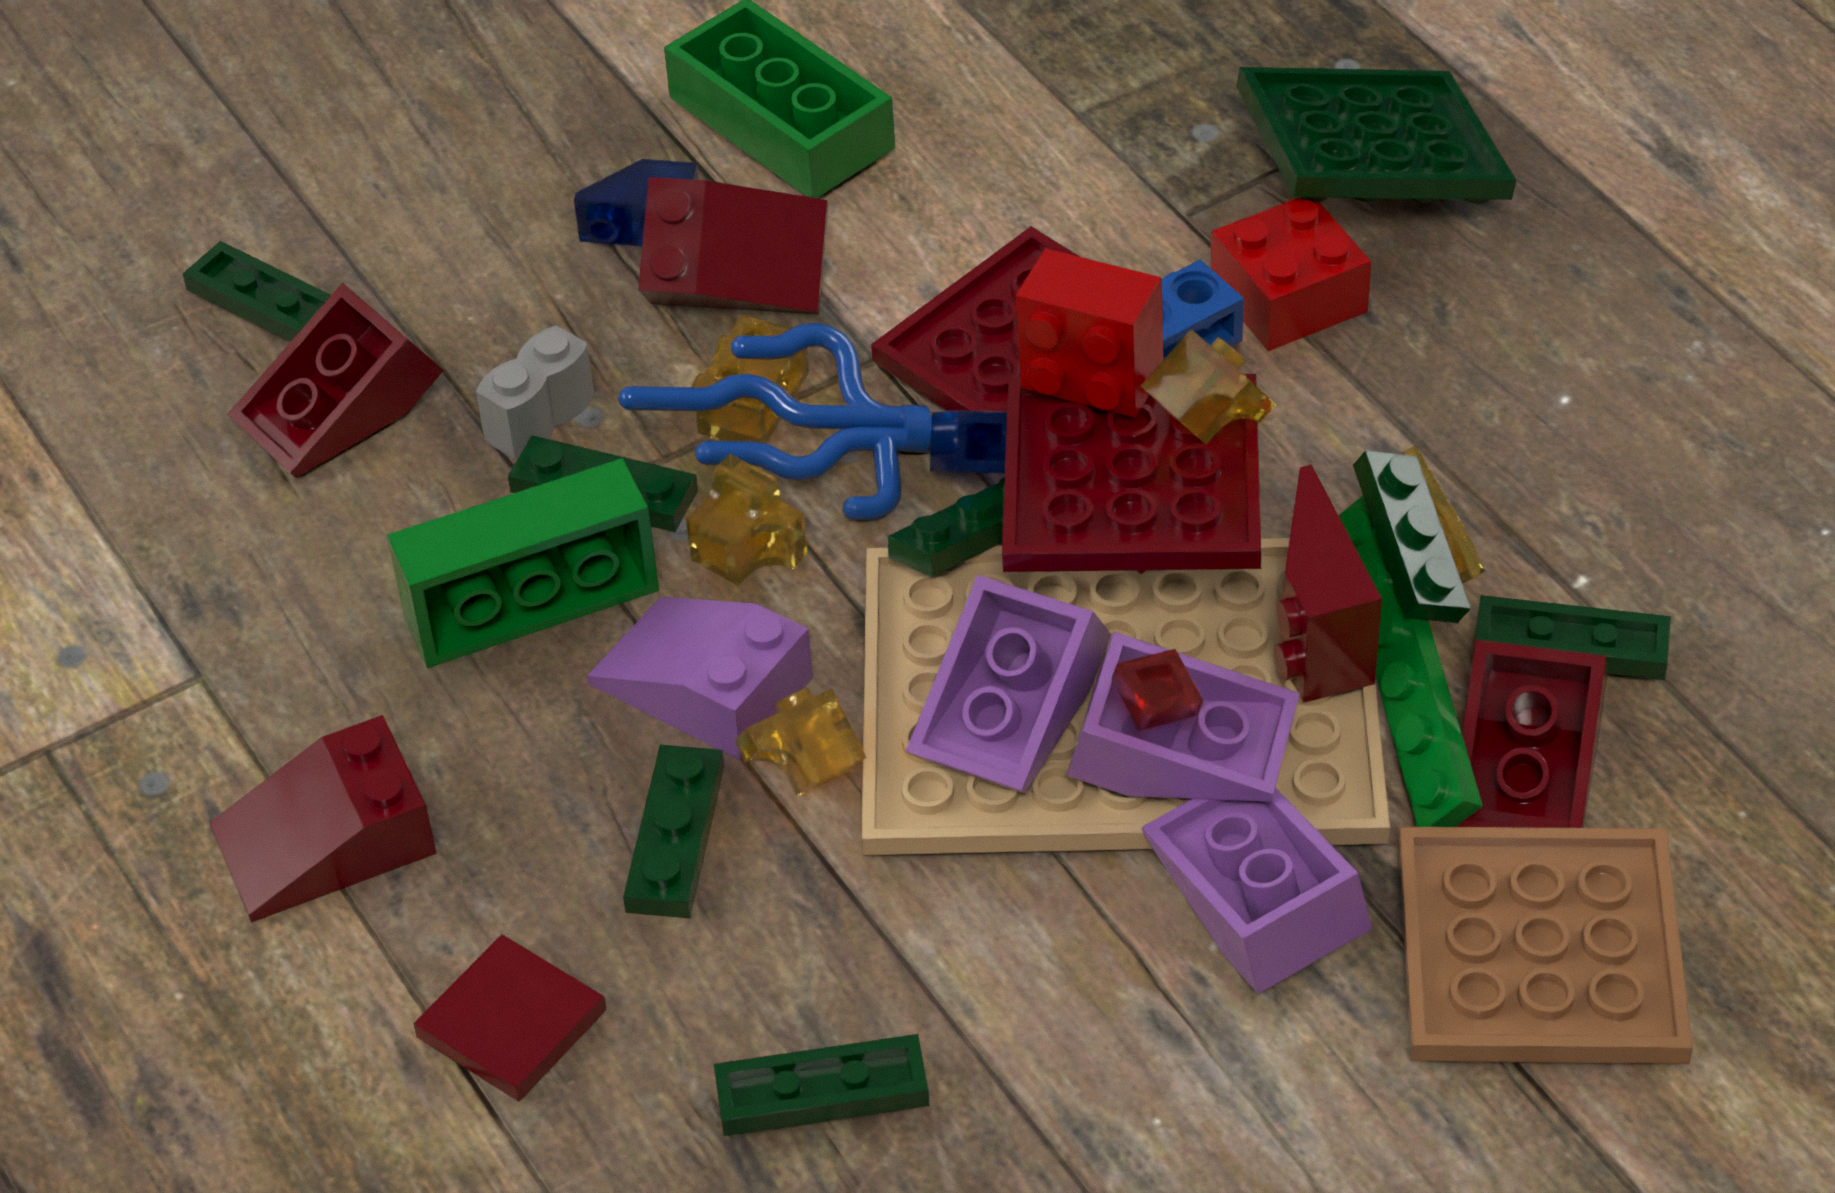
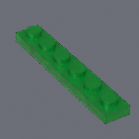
(1415, 696)

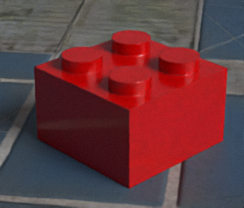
(1292, 271)
(1089, 331)

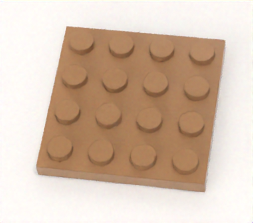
(1542, 946)

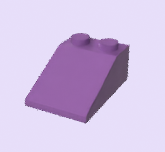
(707, 666)
(1008, 684)
(1219, 755)
(1261, 883)

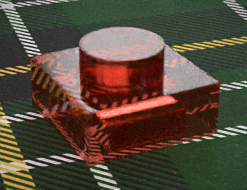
(1157, 689)

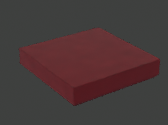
(510, 1017)

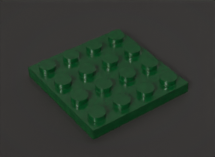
(1374, 134)

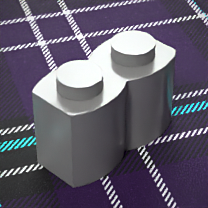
(535, 391)

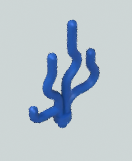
(863, 421)

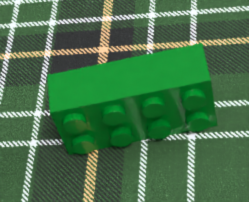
(780, 98)
(524, 562)

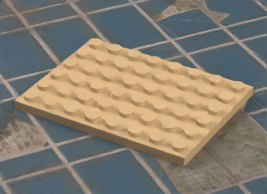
(1216, 616)

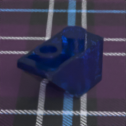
(616, 206)
(968, 442)

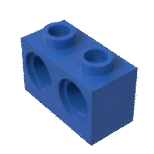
(1201, 302)

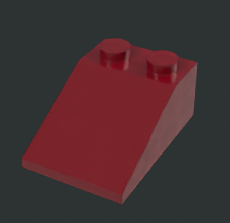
(732, 247)
(334, 385)
(1327, 603)
(1533, 734)
(325, 821)

